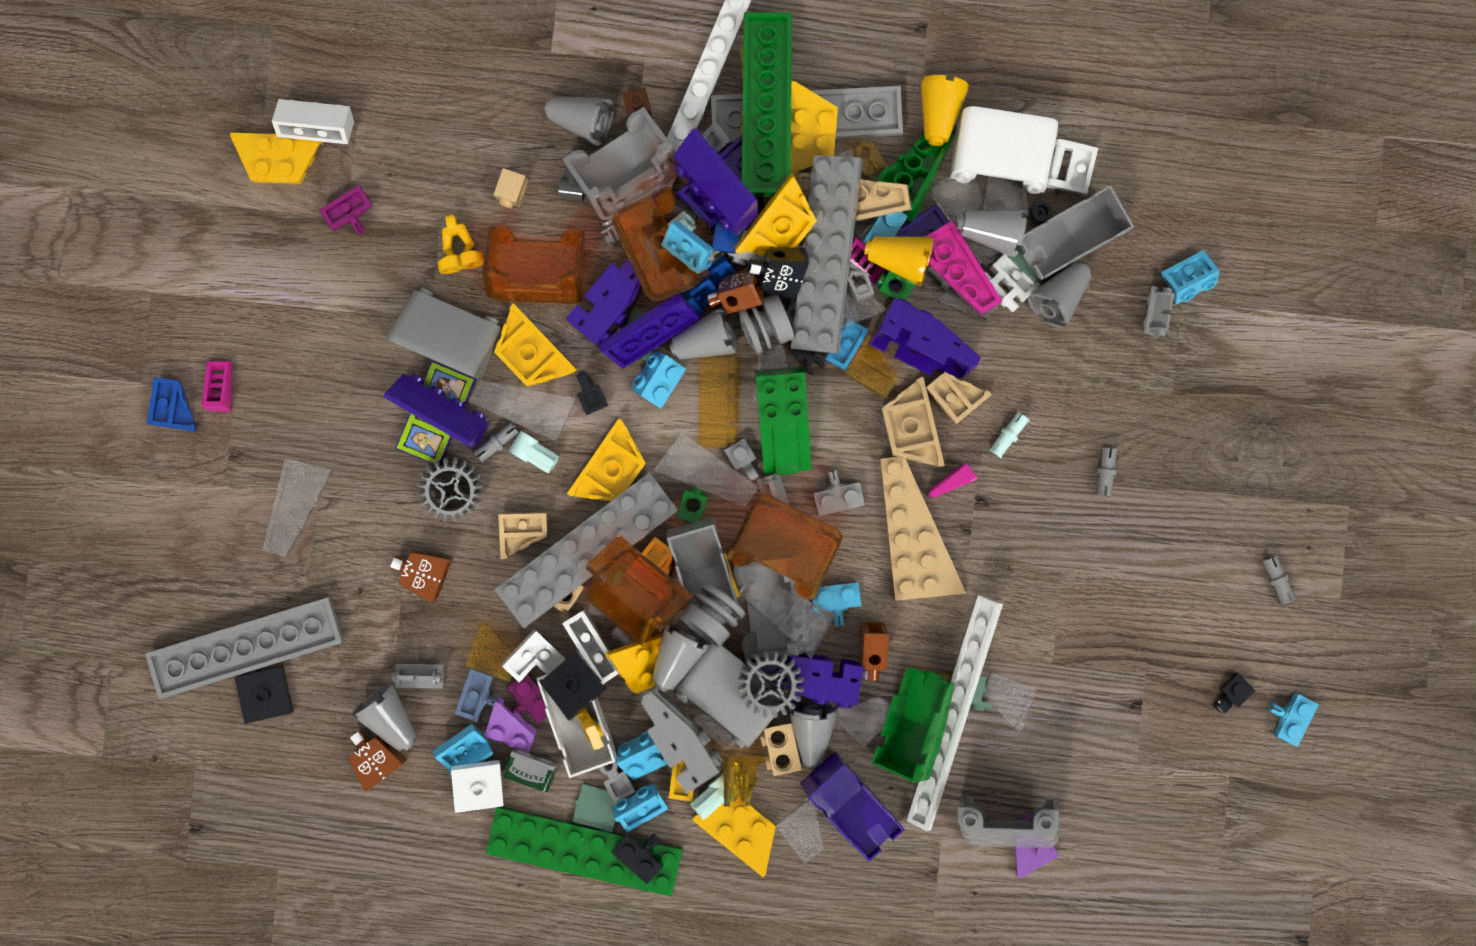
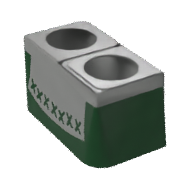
(530, 770)

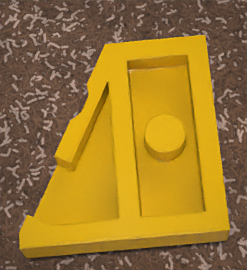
(591, 729)

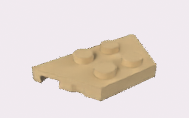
(912, 426)

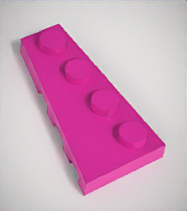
(960, 269)

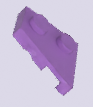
(510, 728)
(1030, 858)

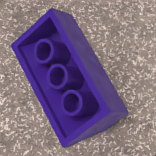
(715, 183)
(438, 410)

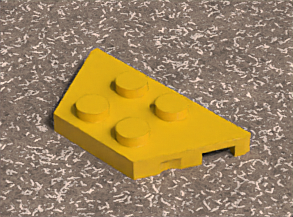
(811, 127)
(274, 158)
(780, 223)
(529, 351)
(611, 467)
(636, 663)
(742, 832)

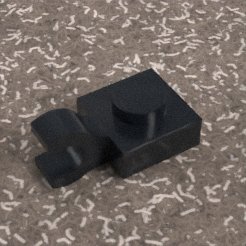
(591, 397)
(1234, 692)

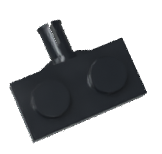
(639, 856)

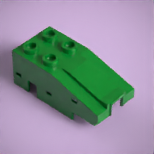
(783, 420)
(915, 725)

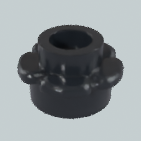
(1044, 208)

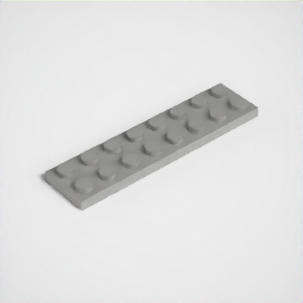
(859, 114)
(829, 249)
(564, 564)
(244, 647)

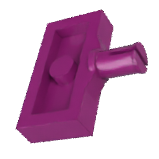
(347, 210)
(528, 698)

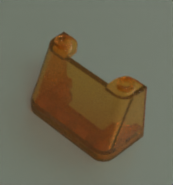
(641, 232)
(534, 268)
(786, 543)

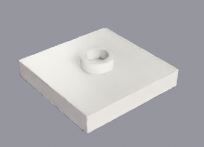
(477, 786)

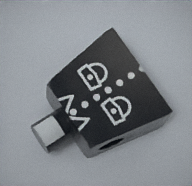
(781, 270)

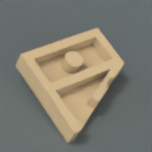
(956, 396)
(520, 530)

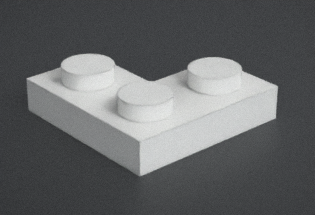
(531, 652)

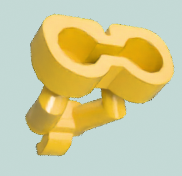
(465, 260)

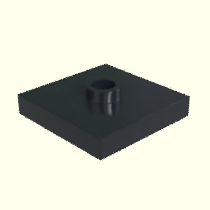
(573, 685)
(264, 694)

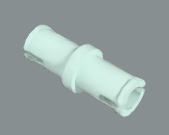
(1009, 434)

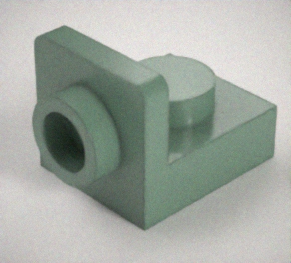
(980, 691)

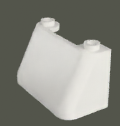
(1004, 147)

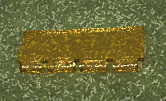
(714, 405)

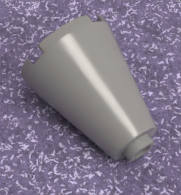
(582, 116)
(994, 228)
(1061, 294)
(706, 338)
(677, 655)
(387, 718)
(812, 730)

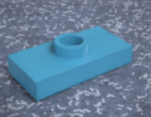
(850, 341)

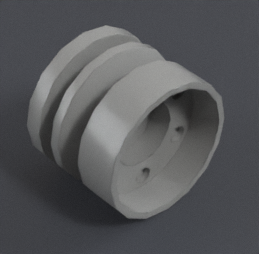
(766, 323)
(712, 615)

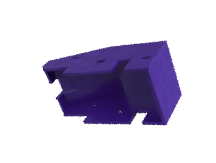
(612, 301)
(930, 339)
(821, 682)
(851, 806)

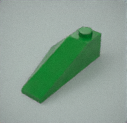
(917, 170)

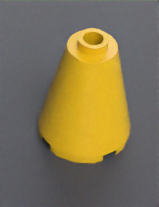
(941, 106)
(901, 255)

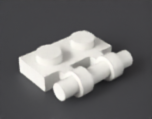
(1017, 282)

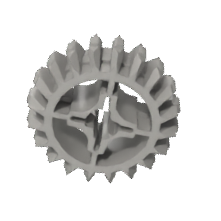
(440, 483)
(762, 692)

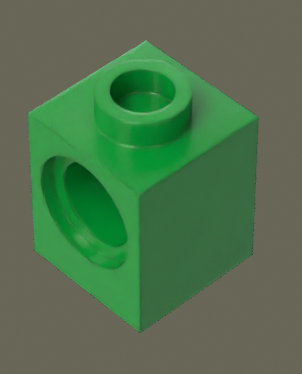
(905, 286)
(687, 515)

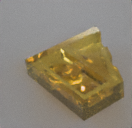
(872, 371)
(488, 654)
(740, 779)

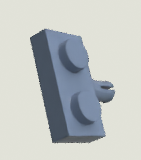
(475, 695)

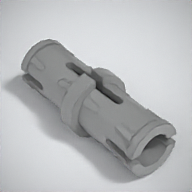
(496, 442)
(1106, 472)
(1278, 579)

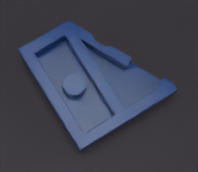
(170, 406)

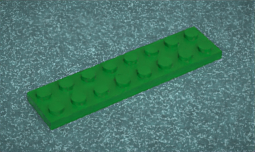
(766, 101)
(574, 849)

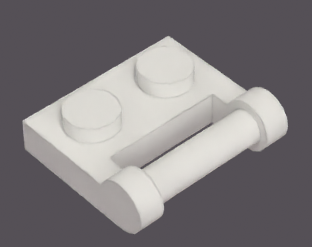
(1078, 170)

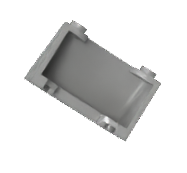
(624, 167)
(445, 333)
(763, 634)
(713, 688)
(1039, 833)

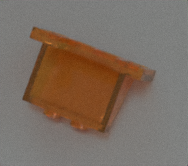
(634, 590)

